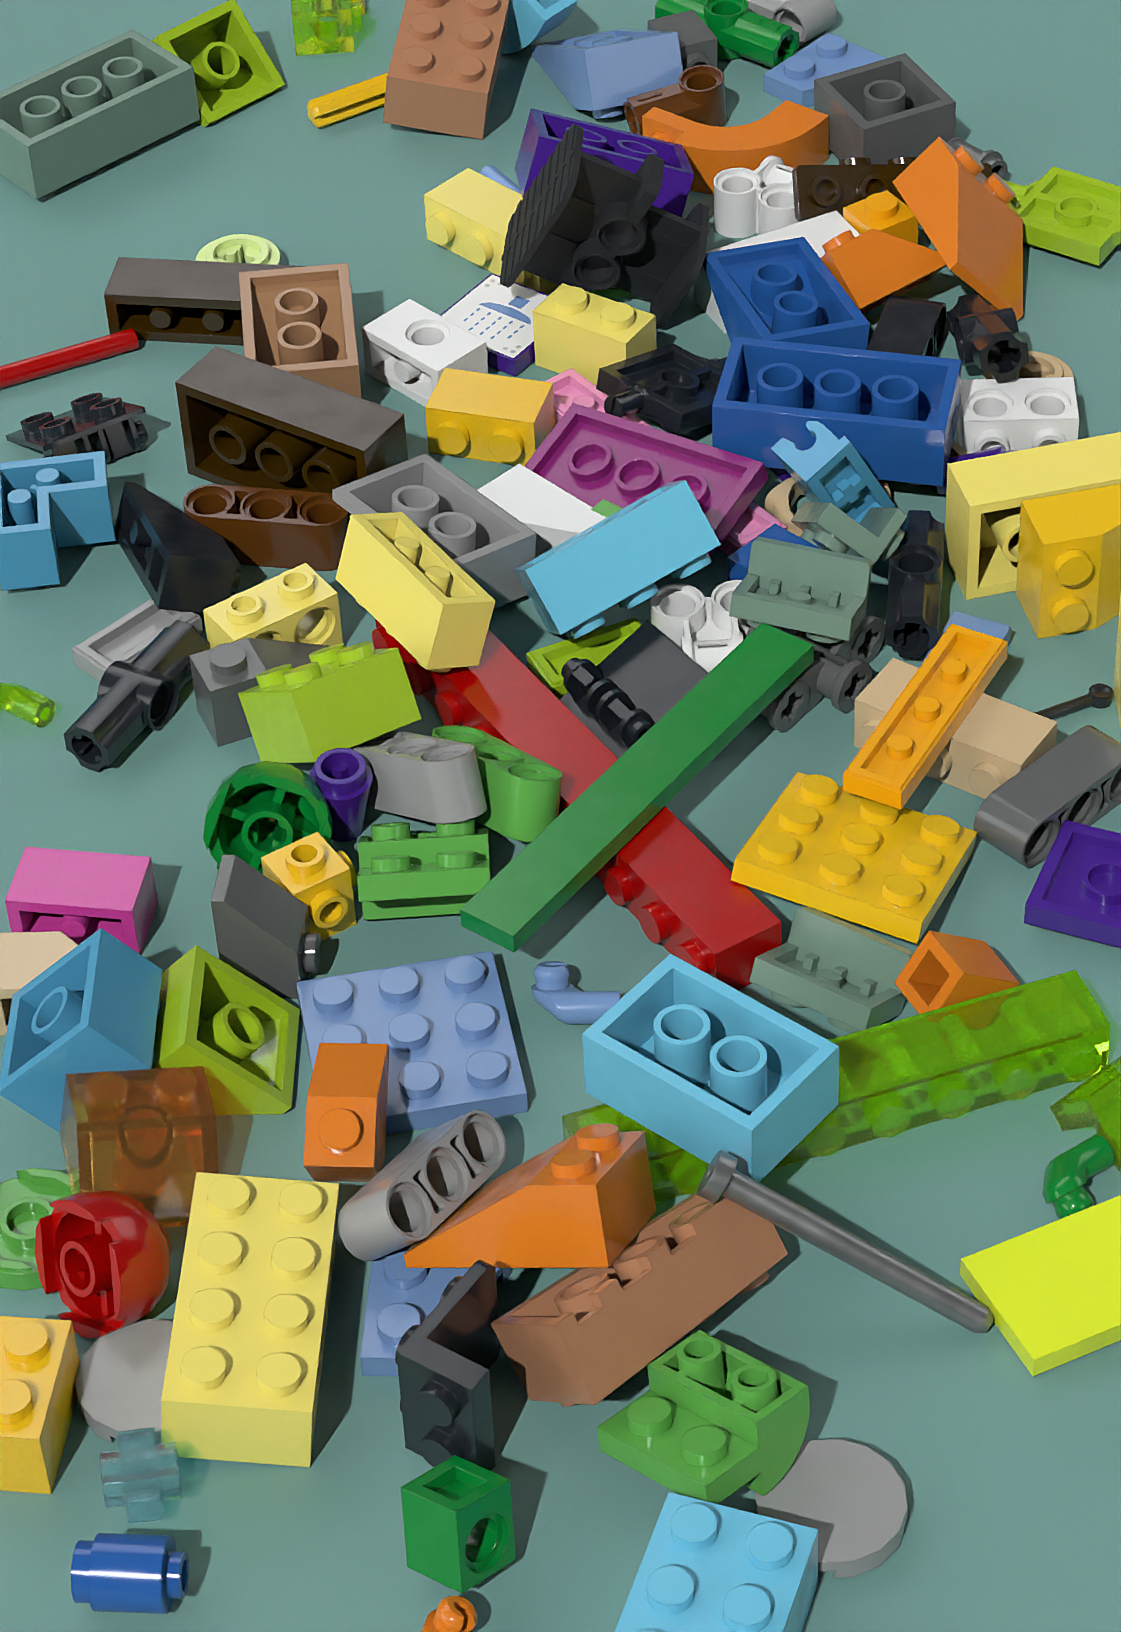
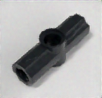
(987, 337)
(915, 586)
(135, 697)

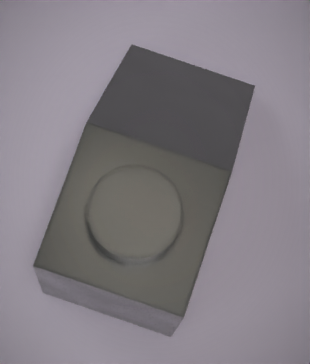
(262, 929)

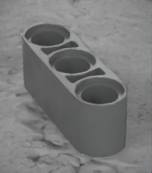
(1070, 782)

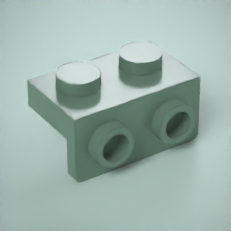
(835, 531)
(803, 590)
(834, 971)

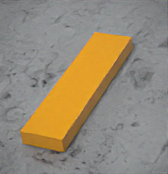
(925, 716)

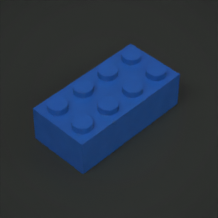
(887, 404)

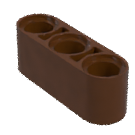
(273, 524)

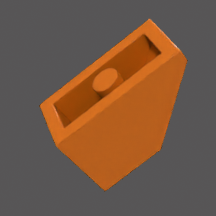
(878, 265)
(347, 1112)

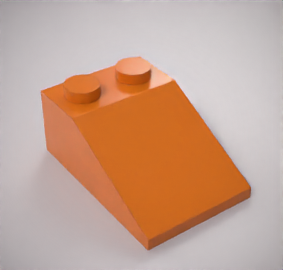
(968, 221)
(553, 1211)

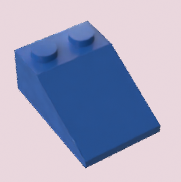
(783, 295)

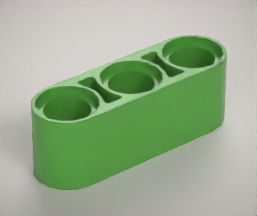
(517, 787)

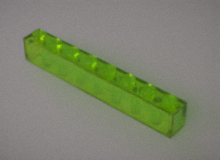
(923, 1072)

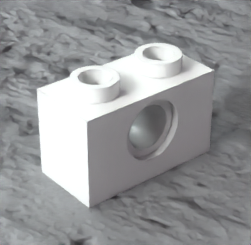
(413, 348)

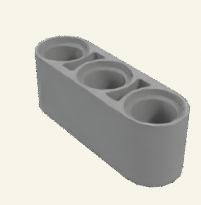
(423, 777)
(422, 1186)

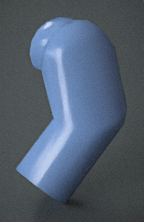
(564, 999)

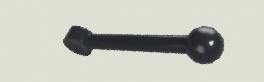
(1098, 696)

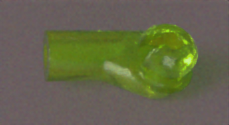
(26, 704)

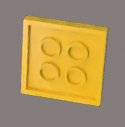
(855, 857)

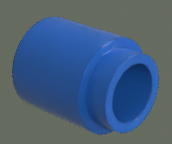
(129, 1573)

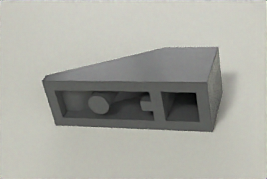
(231, 669)

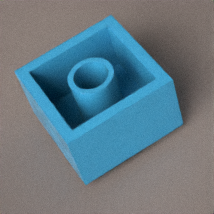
(79, 1016)

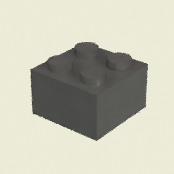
(884, 110)

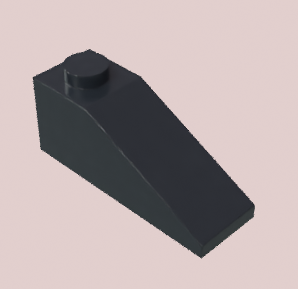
(174, 554)

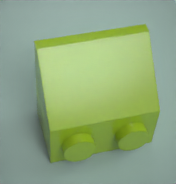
(226, 60)
(232, 1030)

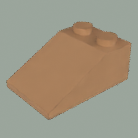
(302, 323)

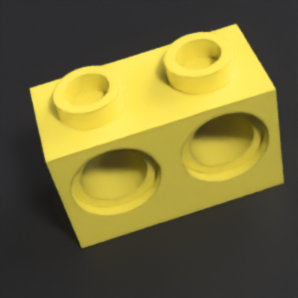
(284, 608)

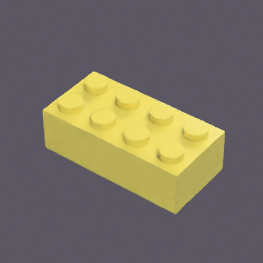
(987, 499)
(251, 1320)

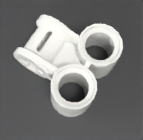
(754, 200)
(698, 622)

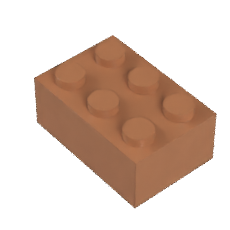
(446, 65)

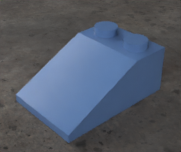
(610, 66)

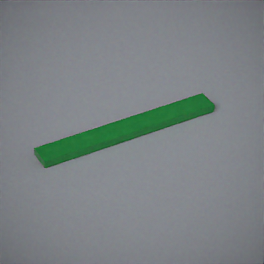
(635, 788)

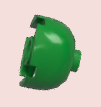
(263, 811)

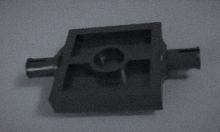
(664, 386)

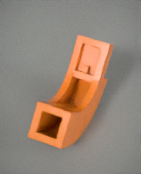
(788, 132)

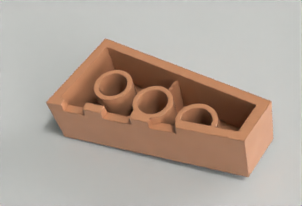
(610, 1322)

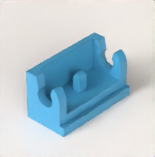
(832, 473)

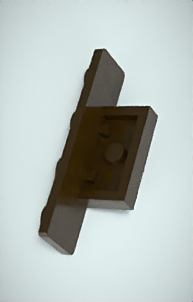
(832, 187)

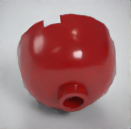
(102, 1259)

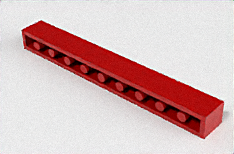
(664, 870)

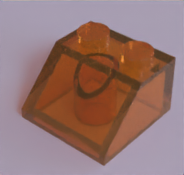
(140, 1136)

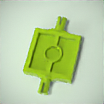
(1070, 215)

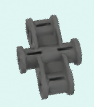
(837, 672)

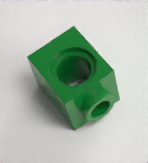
(458, 1523)

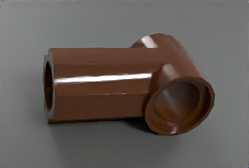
(695, 97)

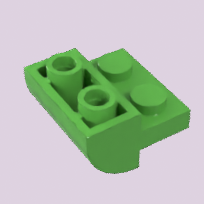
(421, 870)
(710, 1422)

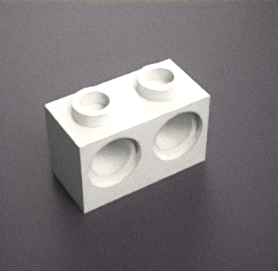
(1017, 413)

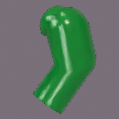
(1071, 1170)

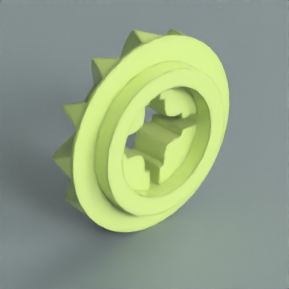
(238, 248)

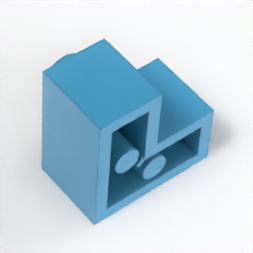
(49, 507)

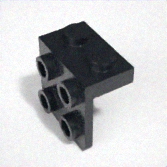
(447, 1372)

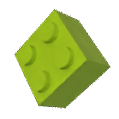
(329, 702)

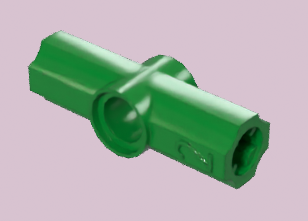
(738, 29)

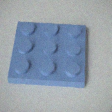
(443, 1031)

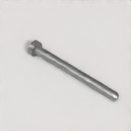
(725, 1181)

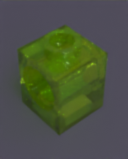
(321, 37)

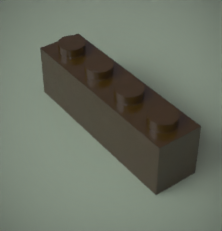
(178, 299)

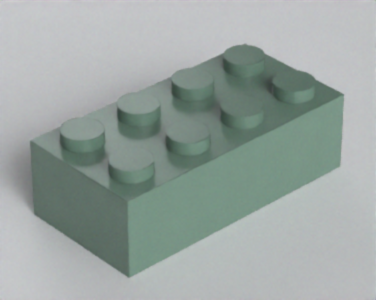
(92, 112)

